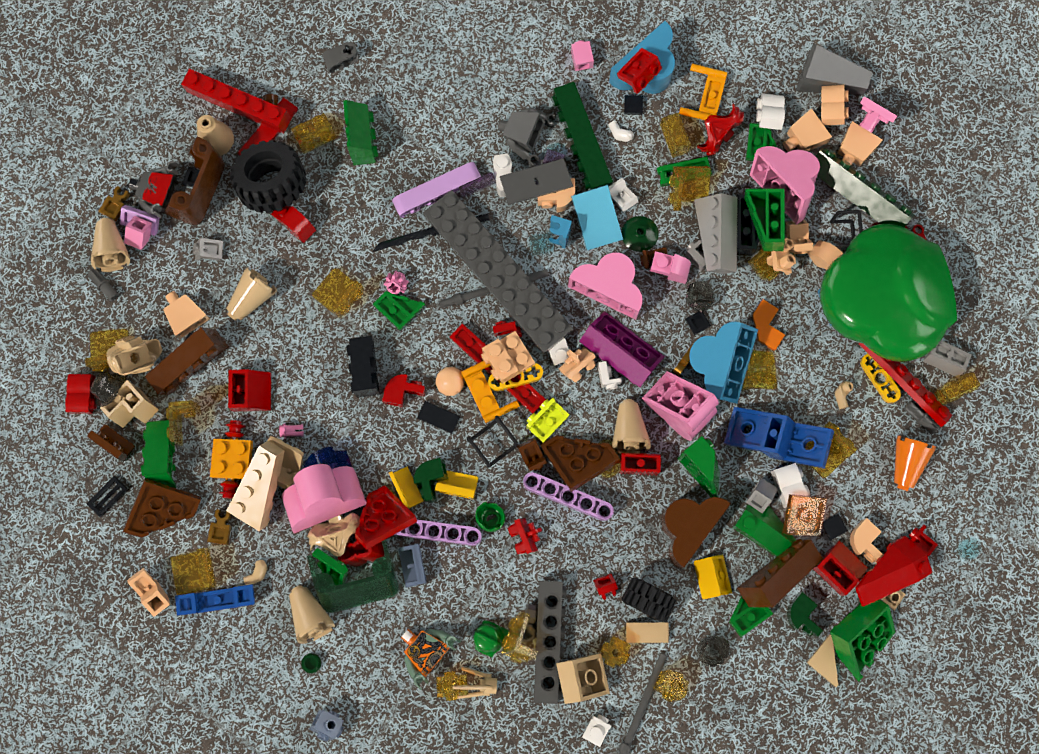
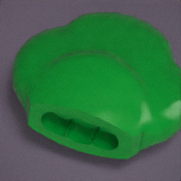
(890, 293)

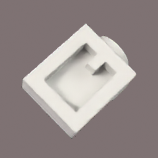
(606, 373)
(597, 729)

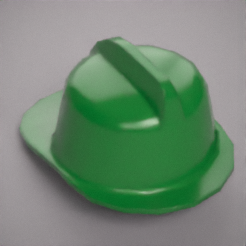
(489, 638)

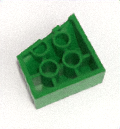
(359, 133)
(702, 464)
(861, 634)

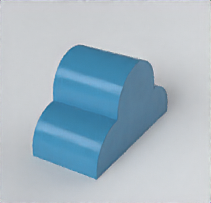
(659, 44)
(724, 359)

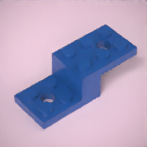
(779, 437)

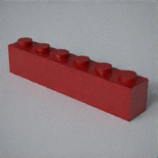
(236, 101)

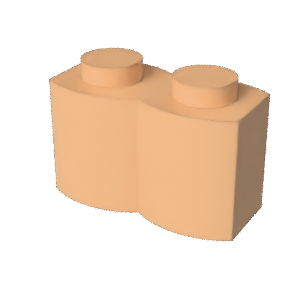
(833, 105)

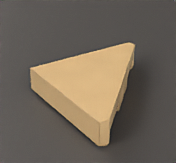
(824, 661)

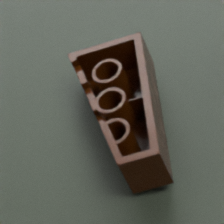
(186, 360)
(780, 575)

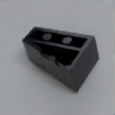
(746, 233)
(363, 367)

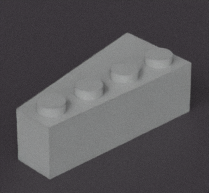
(718, 232)

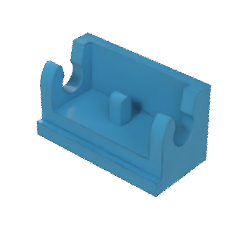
(560, 227)

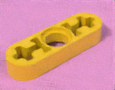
(531, 379)
(883, 393)

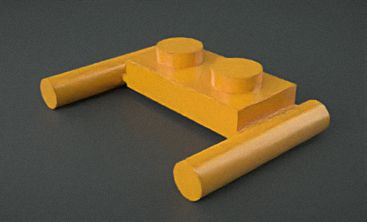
(711, 94)
(483, 395)

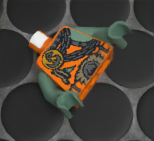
(425, 652)

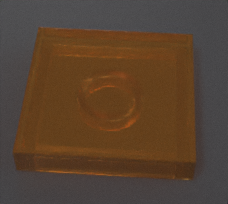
(804, 515)

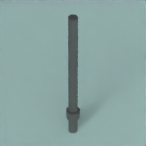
(458, 299)
(625, 747)

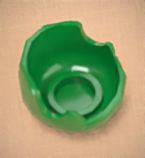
(484, 511)

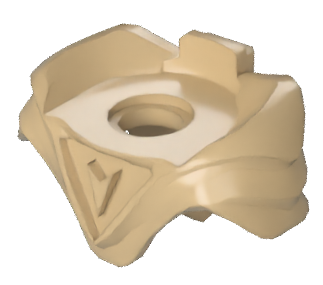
(146, 351)
(334, 534)

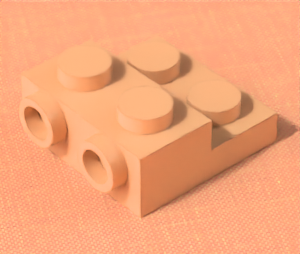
(507, 357)

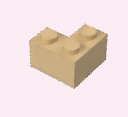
(129, 403)

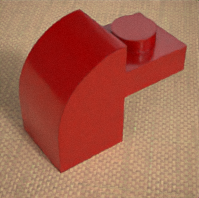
(295, 222)
(397, 387)

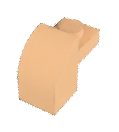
(561, 199)
(800, 236)
(824, 254)
(862, 539)
(150, 592)

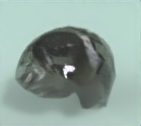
(700, 296)
(713, 650)

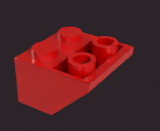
(249, 390)
(841, 568)

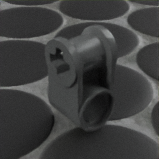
(339, 58)

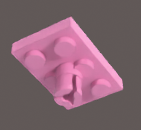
(874, 114)

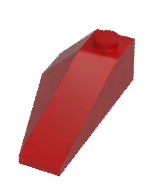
(896, 569)

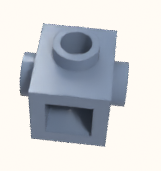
(321, 722)

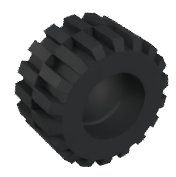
(648, 599)

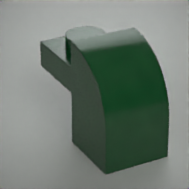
(427, 474)
(798, 615)

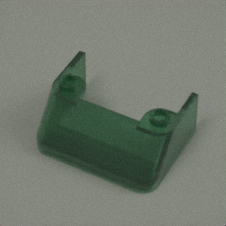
(359, 592)

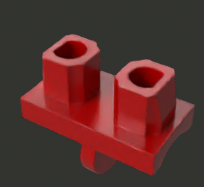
(528, 535)

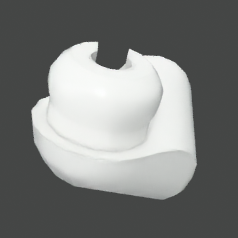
(620, 134)

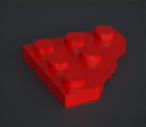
(382, 518)

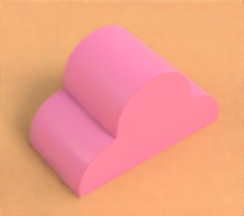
(790, 171)
(609, 283)
(681, 404)
(321, 495)

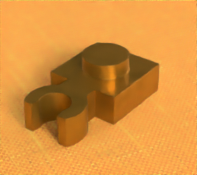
(112, 206)
(683, 363)
(219, 531)

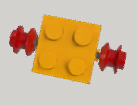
(231, 458)

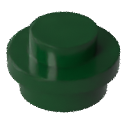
(311, 663)

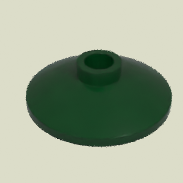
(633, 239)

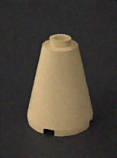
(216, 133)
(108, 247)
(249, 294)
(630, 429)
(308, 615)

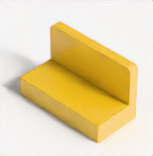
(458, 485)
(406, 488)
(712, 577)

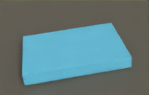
(597, 217)

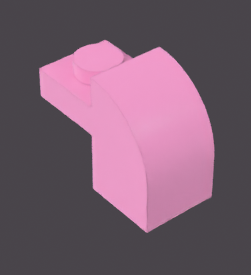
(674, 266)

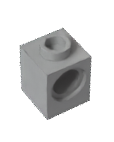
(762, 495)

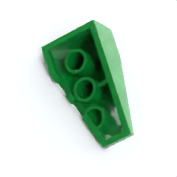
(764, 530)

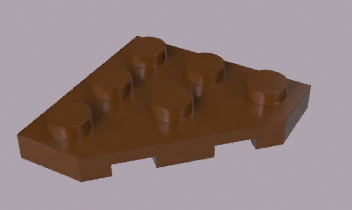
(579, 459)
(158, 508)

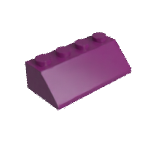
(621, 349)

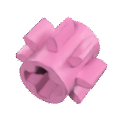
(396, 282)

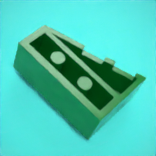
(768, 216)
(158, 454)

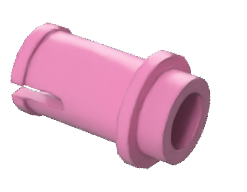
(289, 430)

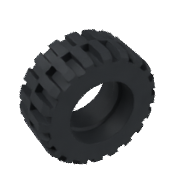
(275, 192)

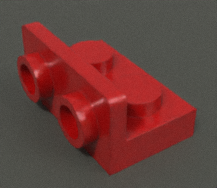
(640, 70)

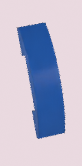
(215, 600)

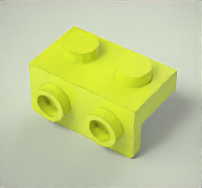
(547, 420)

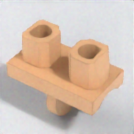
(782, 260)
(576, 362)

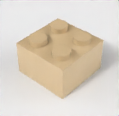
(583, 678)

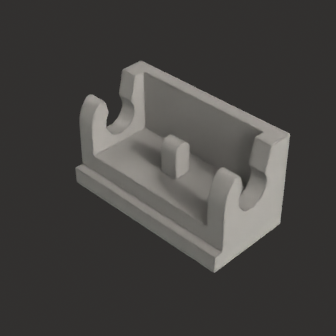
(948, 359)

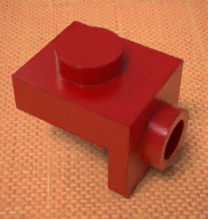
(503, 328)
(925, 543)

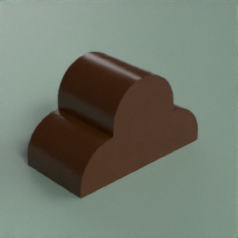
(689, 525)

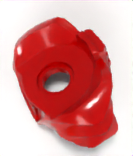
(720, 129)

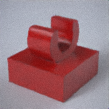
(605, 584)

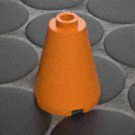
(910, 461)

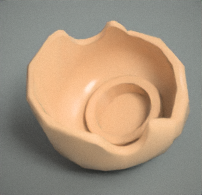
(450, 381)

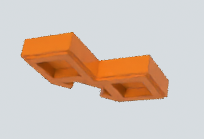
(766, 333)

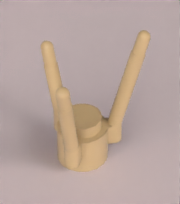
(487, 685)

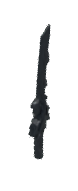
(417, 235)

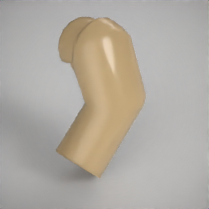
(841, 393)
(258, 574)

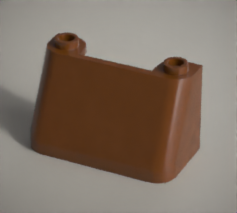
(193, 207)

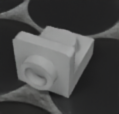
(208, 249)
(694, 256)

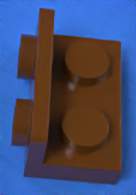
(112, 442)

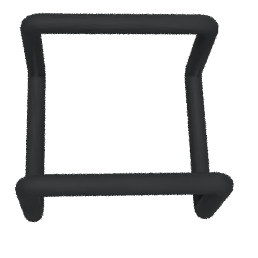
(833, 221)
(470, 440)

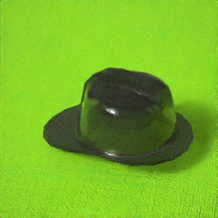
(106, 387)

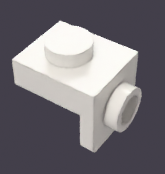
(621, 195)
(558, 352)

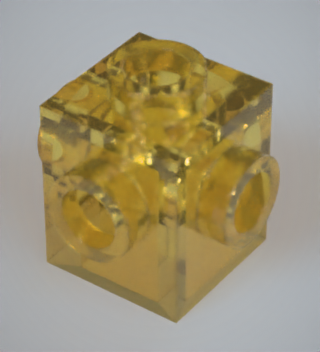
(622, 648)
(445, 685)
(671, 685)

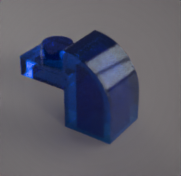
(329, 457)

